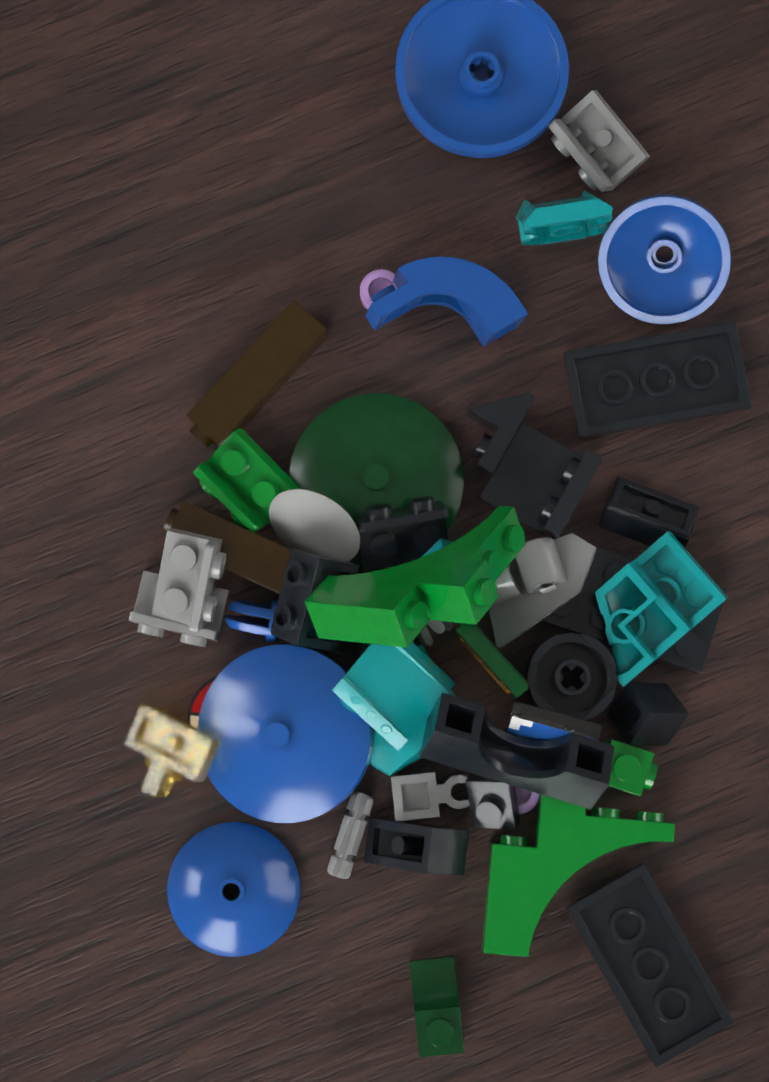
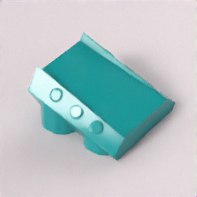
(562, 219)
(393, 690)

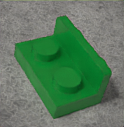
(243, 480)

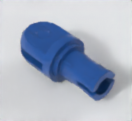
(250, 624)

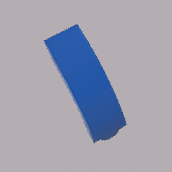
(456, 284)

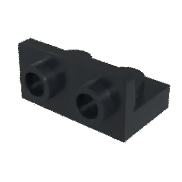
(400, 533)
(300, 580)

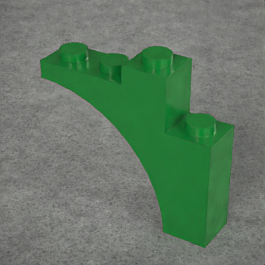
(442, 586)
(528, 876)

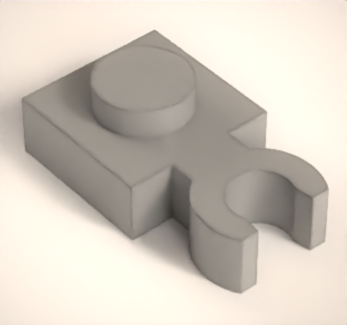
(419, 795)

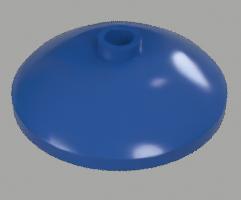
(659, 287)
(266, 882)

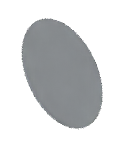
(314, 524)

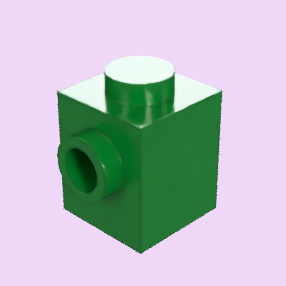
(631, 768)

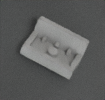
(598, 143)

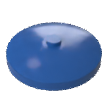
(481, 74)
(284, 734)

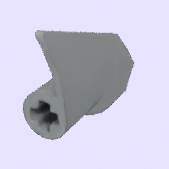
(538, 583)

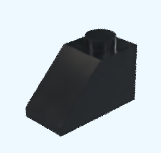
(416, 847)

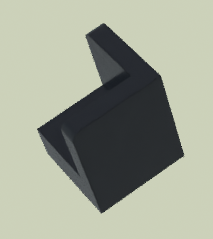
(647, 713)

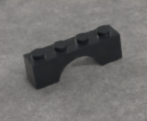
(560, 768)

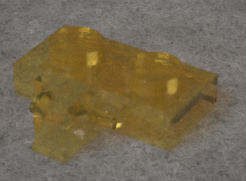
(170, 749)

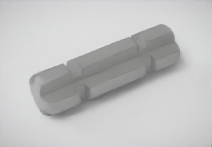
(350, 835)

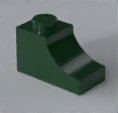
(436, 1006)

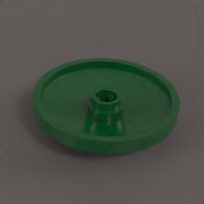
(378, 453)

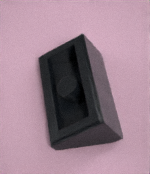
(646, 514)

